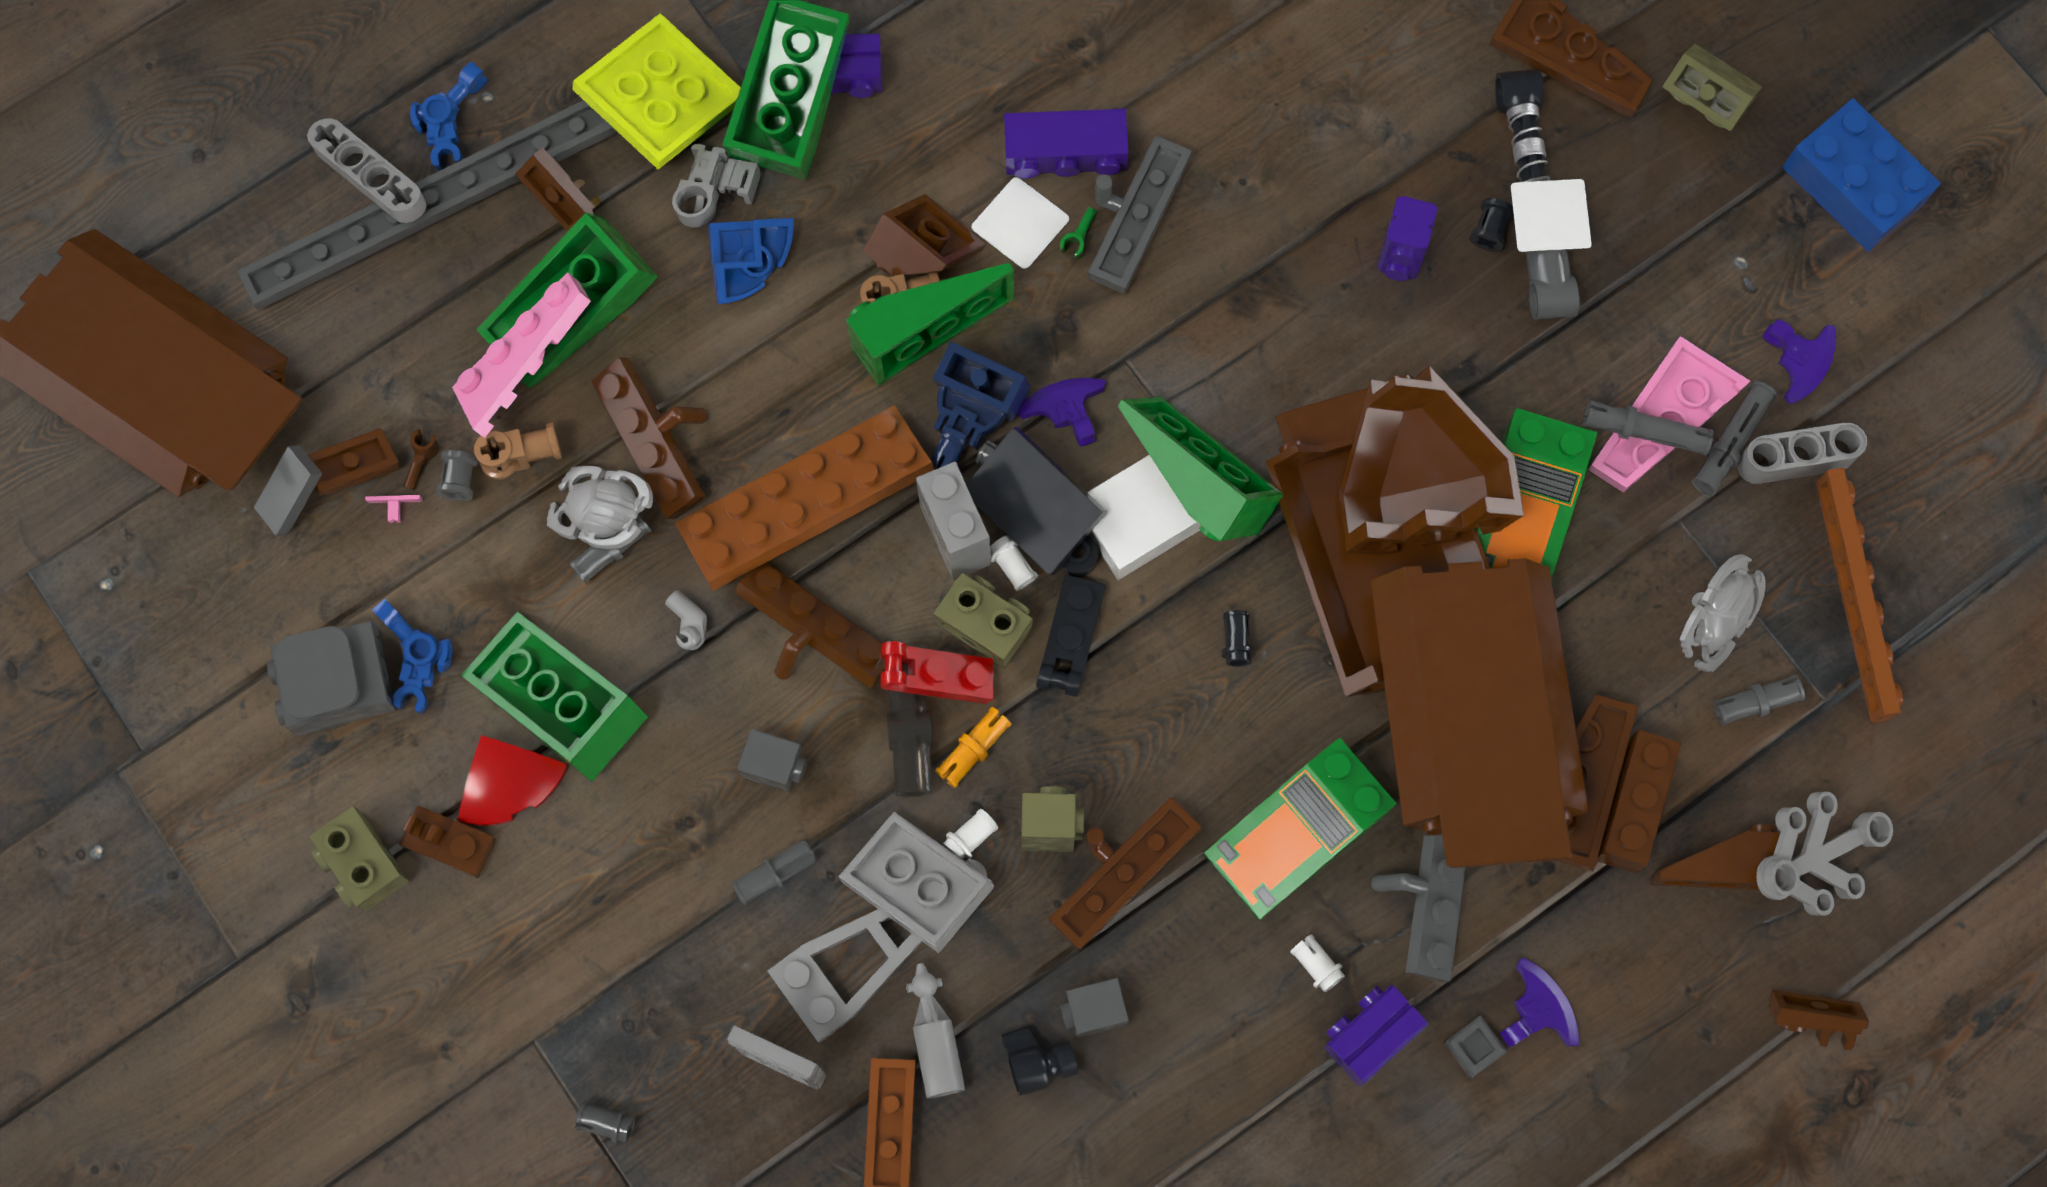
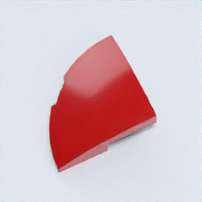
(506, 782)

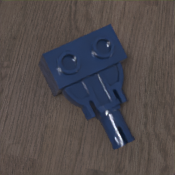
(972, 400)

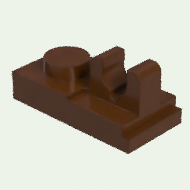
(555, 189)
(354, 462)
(447, 841)
(1819, 1013)

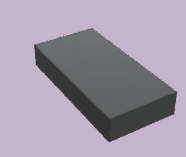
(288, 490)

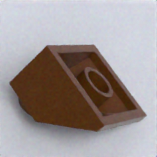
(920, 239)

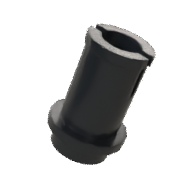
(1237, 639)

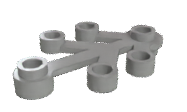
(1780, 874)

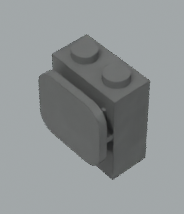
(330, 677)

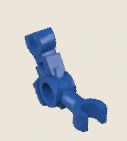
(440, 114)
(420, 655)

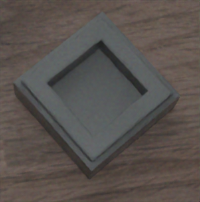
(1475, 1047)

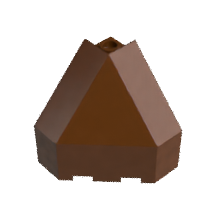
(1423, 469)

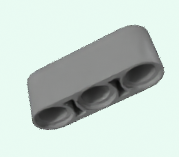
(1816, 441)

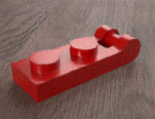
(936, 673)

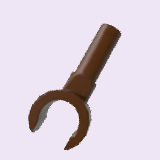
(421, 454)

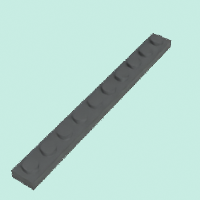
(444, 193)

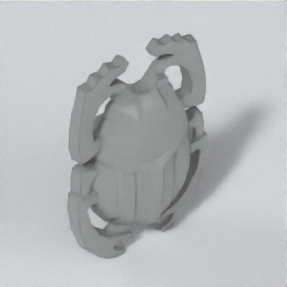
(600, 507)
(1723, 612)

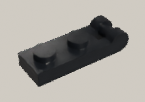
(1071, 634)

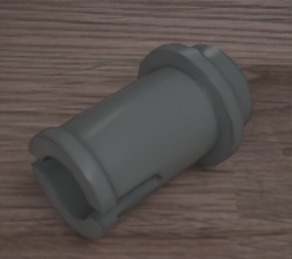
(605, 1122)

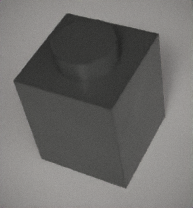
(772, 761)
(1094, 1008)

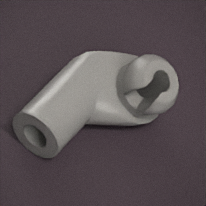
(693, 620)

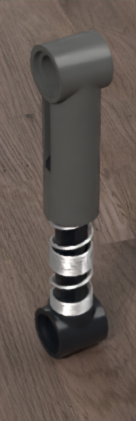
(1551, 286)

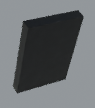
(1034, 501)

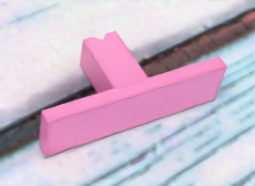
(394, 504)

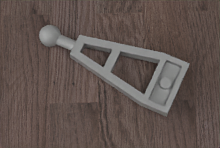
(813, 993)

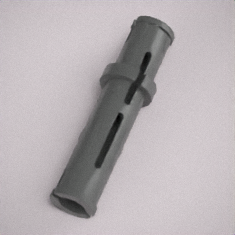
(1640, 425)
(1711, 474)

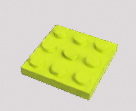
(658, 91)

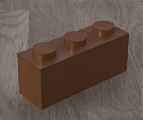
(1638, 801)

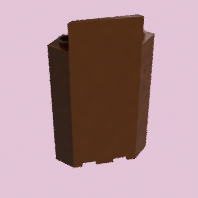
(146, 367)
(1339, 582)
(1480, 710)

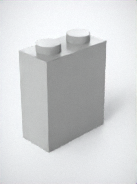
(954, 520)

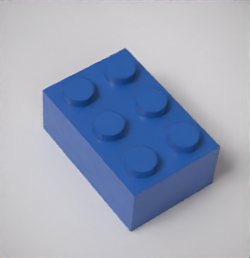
(1860, 175)

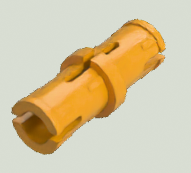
(973, 747)

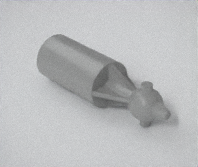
(935, 1039)

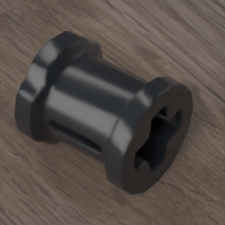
(1492, 224)

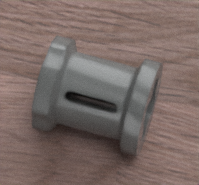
(456, 475)

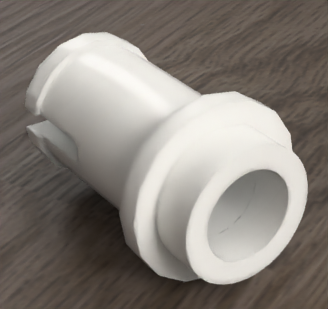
(1012, 562)
(970, 835)
(1318, 963)

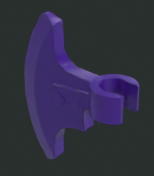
(1802, 358)
(1064, 405)
(1541, 1007)

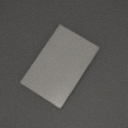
(916, 882)
(776, 1058)

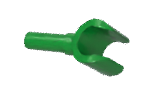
(1079, 234)

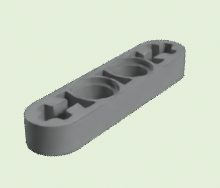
(368, 168)

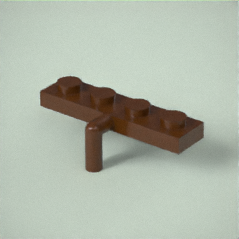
(649, 437)
(811, 624)
(1123, 872)

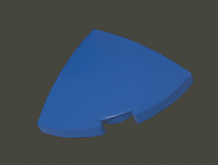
(747, 255)

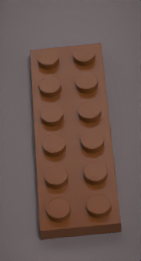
(804, 497)

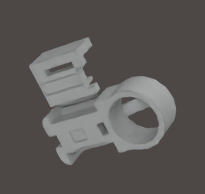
(716, 174)

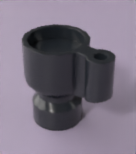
(1034, 1067)

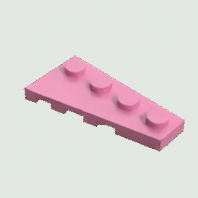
(518, 352)
(1683, 389)

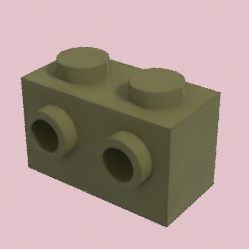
(1712, 87)
(984, 619)
(1051, 820)
(357, 859)

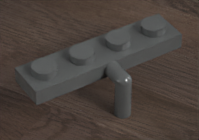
(1136, 213)
(1435, 910)

